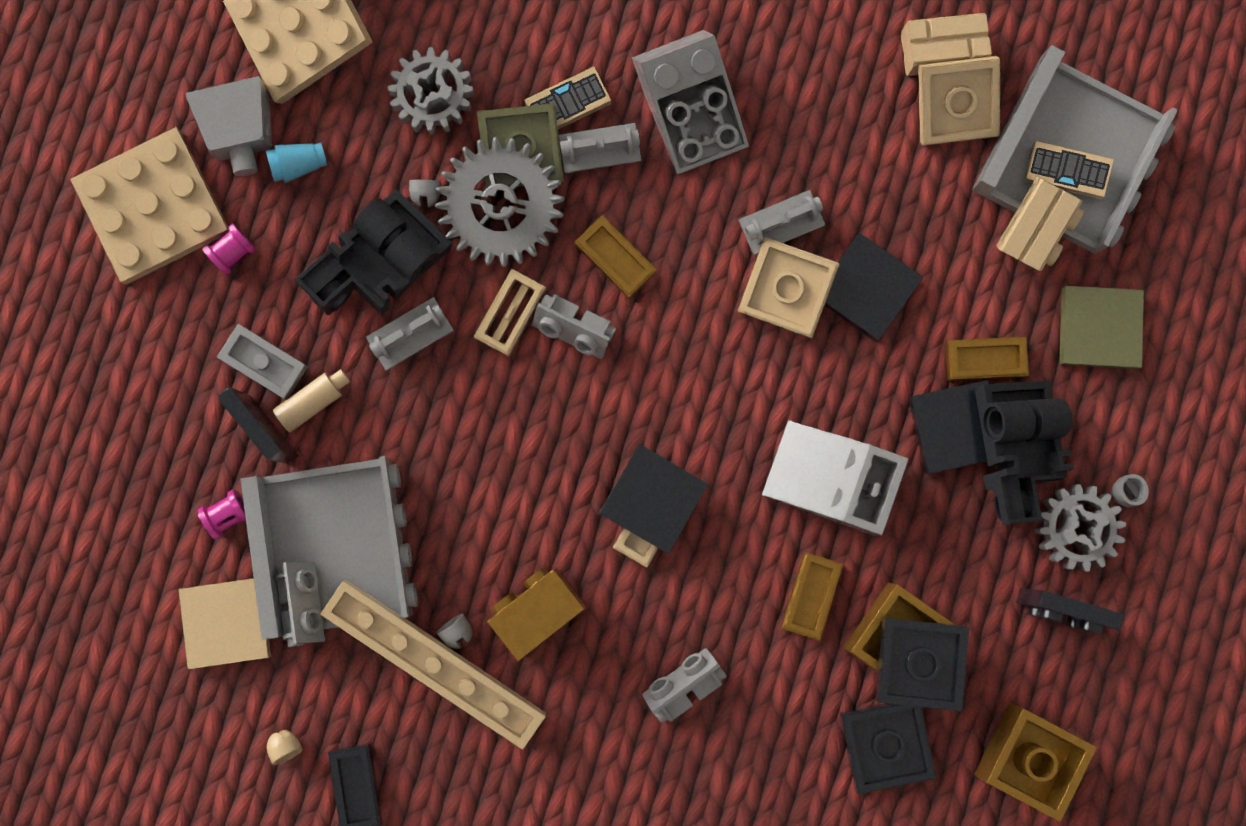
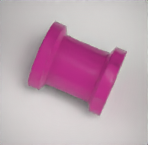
(229, 249)
(223, 514)

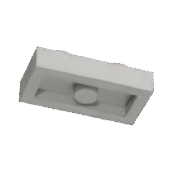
(262, 361)

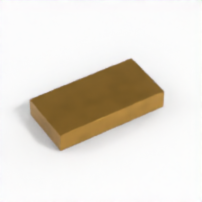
(615, 257)
(986, 358)
(811, 596)

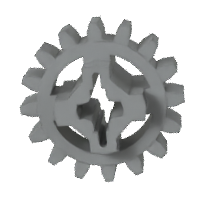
(417, 83)
(1089, 539)

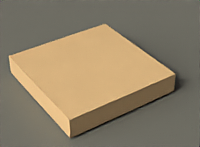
(959, 100)
(788, 287)
(222, 624)

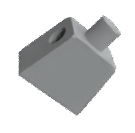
(234, 121)

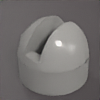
(424, 188)
(1131, 487)
(454, 630)

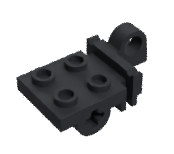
(379, 255)
(1022, 437)

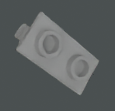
(600, 148)
(783, 220)
(556, 320)
(409, 334)
(299, 588)
(668, 694)

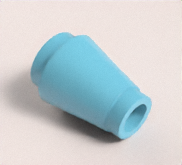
(295, 160)

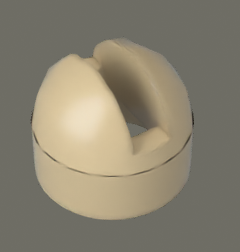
(283, 747)

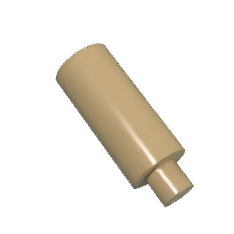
(310, 400)

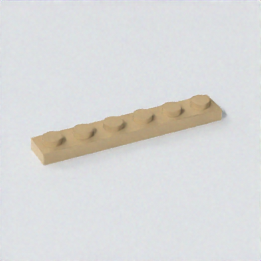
(433, 663)

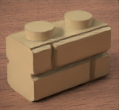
(944, 40)
(1040, 224)

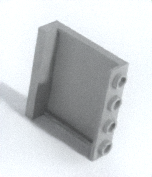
(1081, 115)
(338, 519)

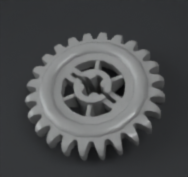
(462, 195)

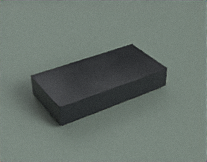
(355, 786)

